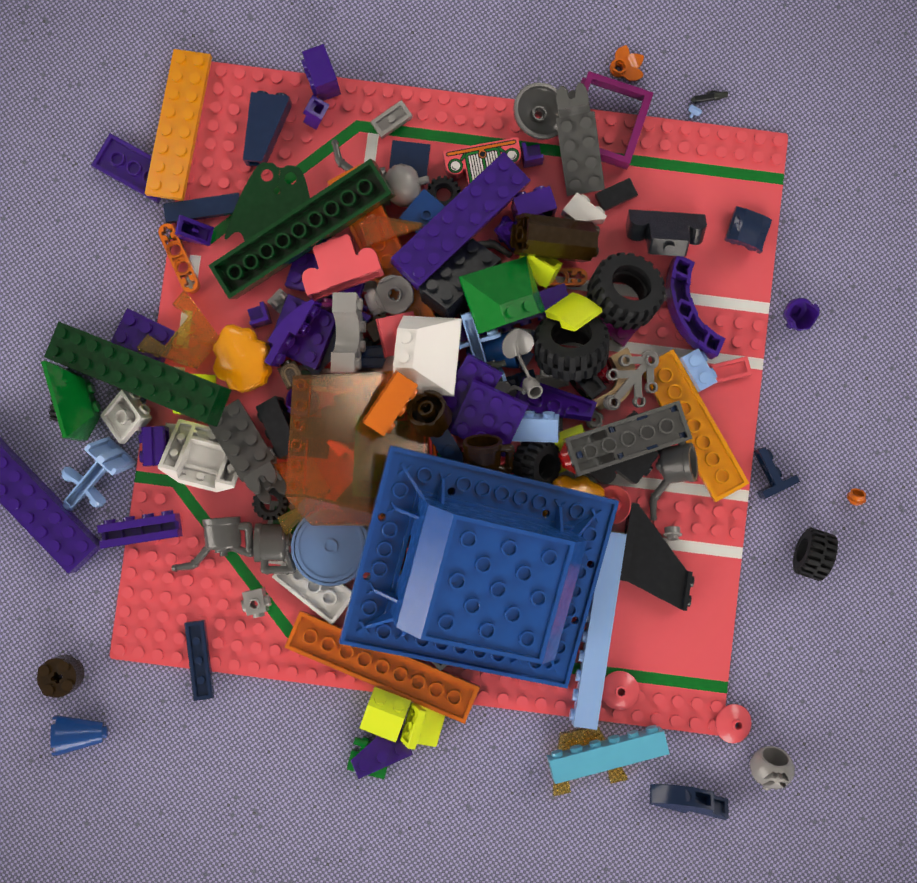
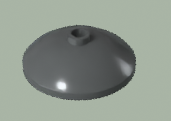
(541, 100)

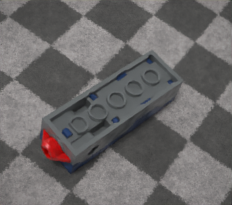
(625, 439)

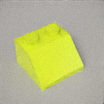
(385, 714)

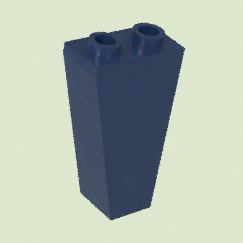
(264, 124)

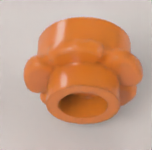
(856, 496)

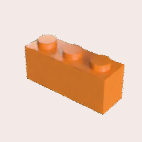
(390, 403)

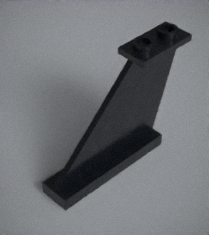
(652, 563)

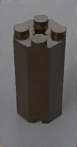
(554, 238)

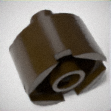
(429, 414)
(49, 676)

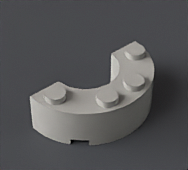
(350, 327)

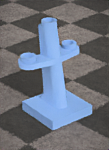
(474, 340)
(109, 458)

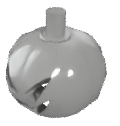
(405, 184)
(772, 768)

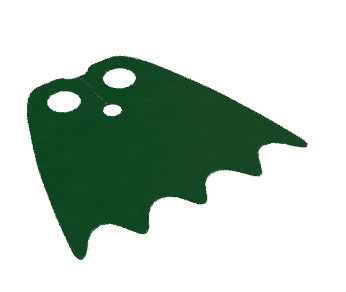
(259, 204)

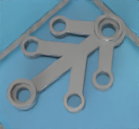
(634, 378)

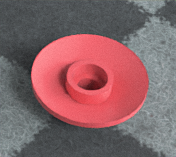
(623, 497)
(616, 681)
(727, 720)

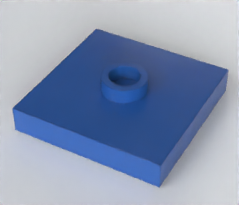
(422, 209)

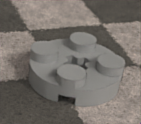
(383, 293)

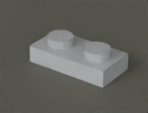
(391, 119)

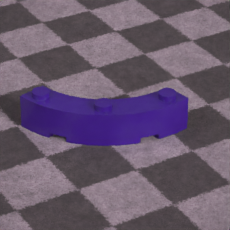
(684, 312)

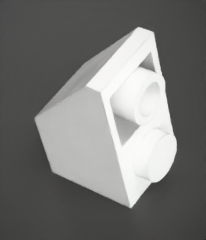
(581, 209)

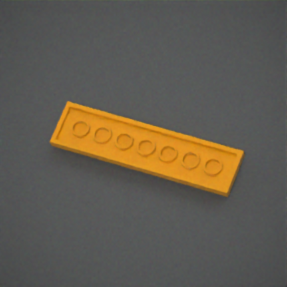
(178, 125)
(715, 459)

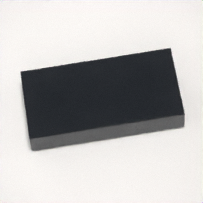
(616, 194)

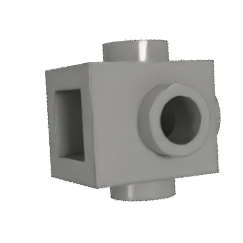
(248, 602)

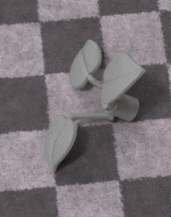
(516, 344)

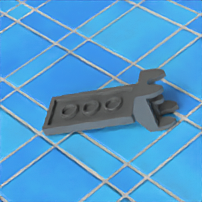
(578, 141)
(248, 452)

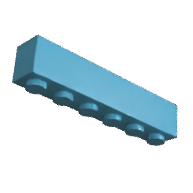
(607, 754)

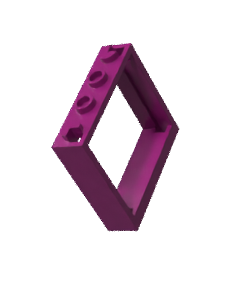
(630, 91)

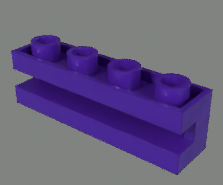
(140, 530)

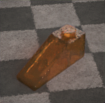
(382, 229)

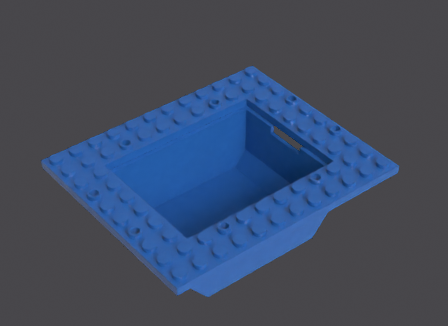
(483, 569)

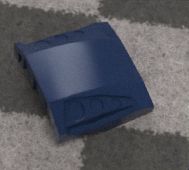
(748, 229)

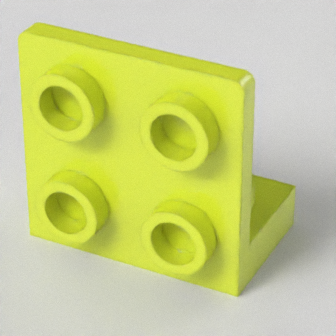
(421, 727)

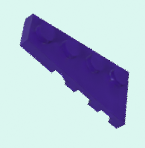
(560, 402)

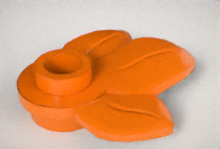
(629, 64)

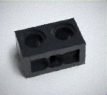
(590, 387)

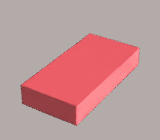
(732, 369)

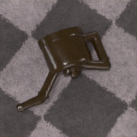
(486, 450)

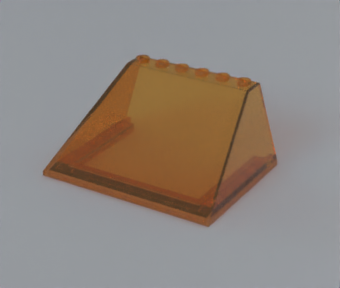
(333, 454)

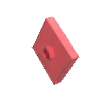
(387, 331)

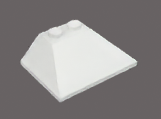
(428, 352)
(197, 458)

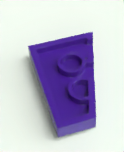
(379, 755)

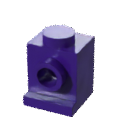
(315, 112)

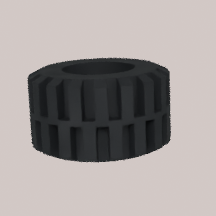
(537, 461)
(815, 554)

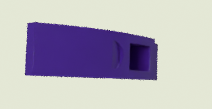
(294, 324)

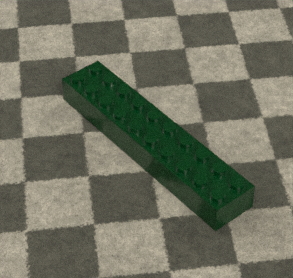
(302, 229)
(138, 374)

